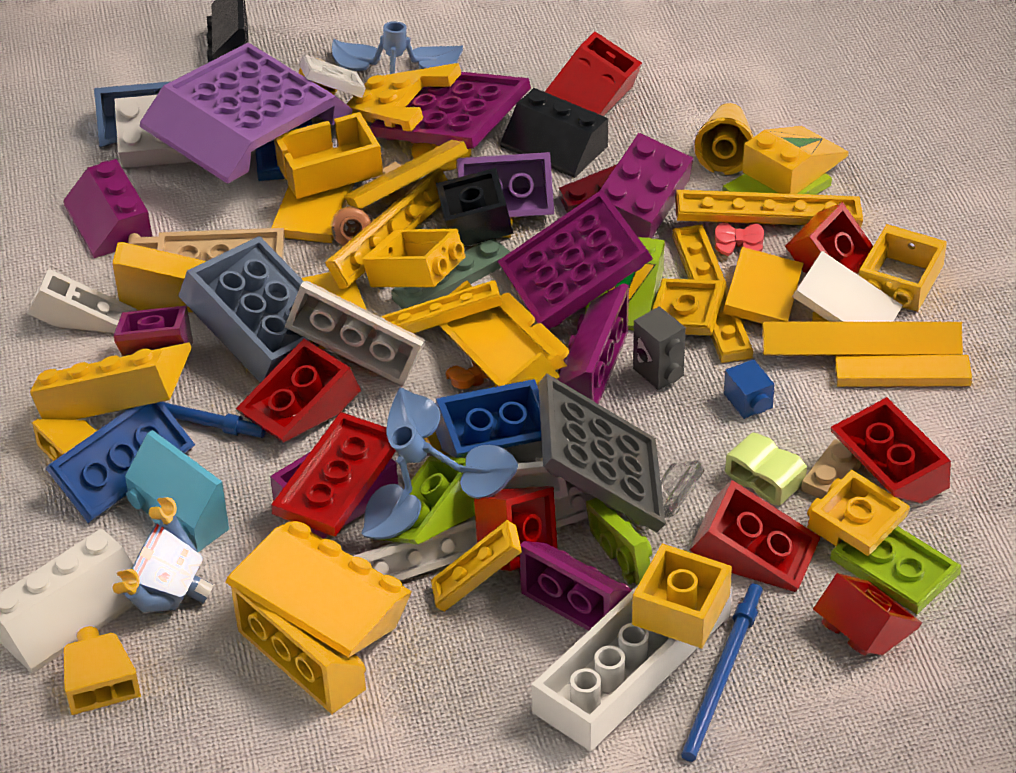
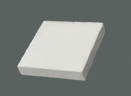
(332, 76)

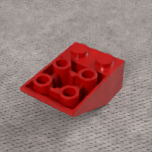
(596, 75)

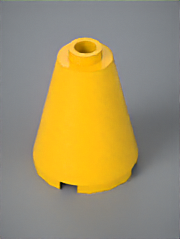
(722, 140)

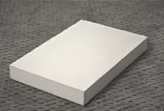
(843, 295)

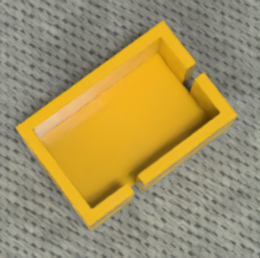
(315, 166)

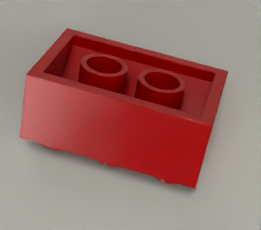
(895, 451)

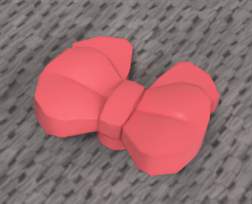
(728, 237)

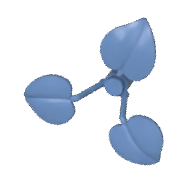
(394, 41)
(409, 421)

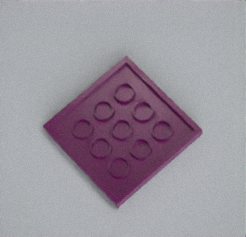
(461, 111)
(574, 260)

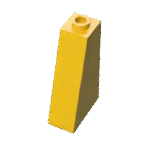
(150, 276)

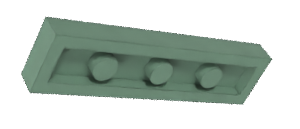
(478, 263)

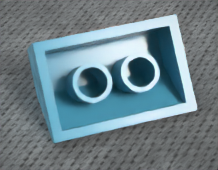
(166, 471)

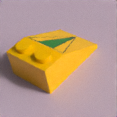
(790, 158)

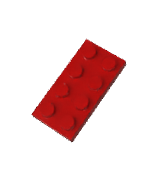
(335, 475)

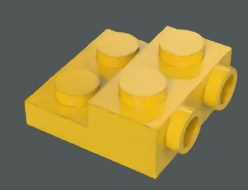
(856, 513)

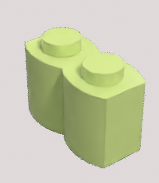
(765, 468)

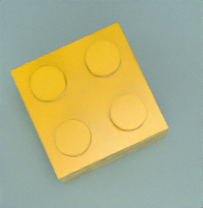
(681, 595)

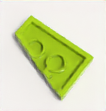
(619, 540)

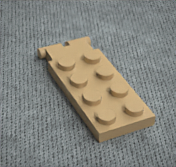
(210, 243)

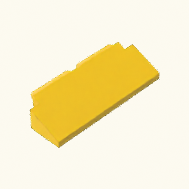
(506, 344)

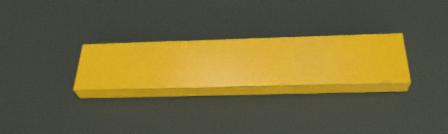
(758, 207)
(404, 214)
(701, 264)
(861, 338)

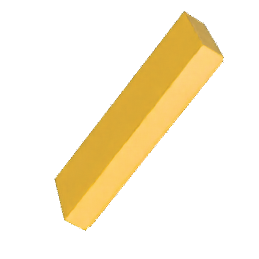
(476, 565)

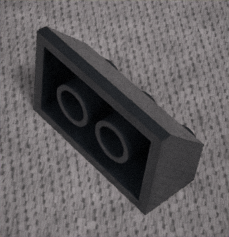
(226, 27)
(559, 127)

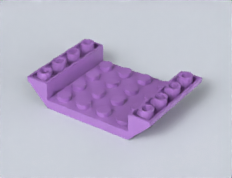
(235, 108)

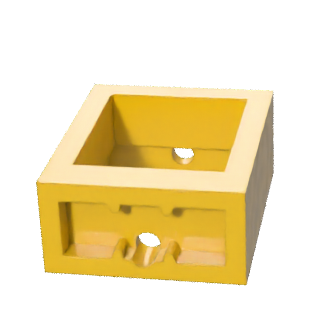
(895, 244)
(414, 258)

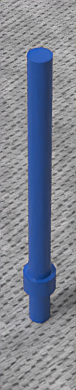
(230, 423)
(743, 619)

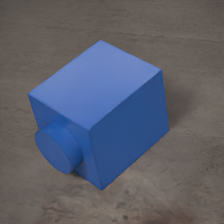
(749, 388)

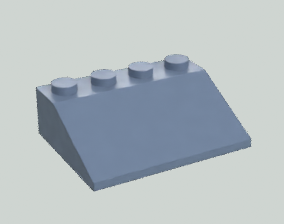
(246, 303)

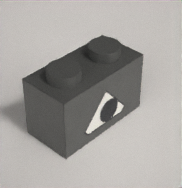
(659, 348)

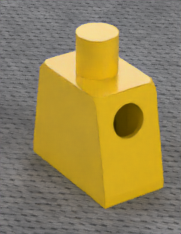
(97, 672)

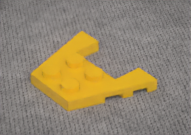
(391, 93)

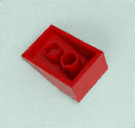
(300, 392)
(755, 539)

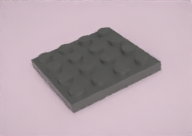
(600, 453)

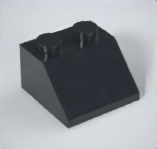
(475, 207)

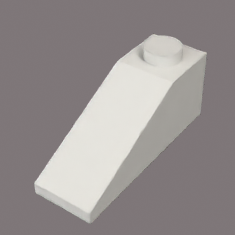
(75, 305)

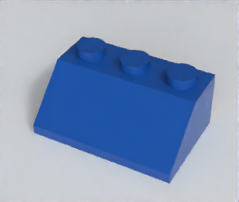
(489, 416)

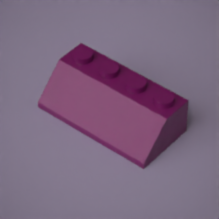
(597, 344)

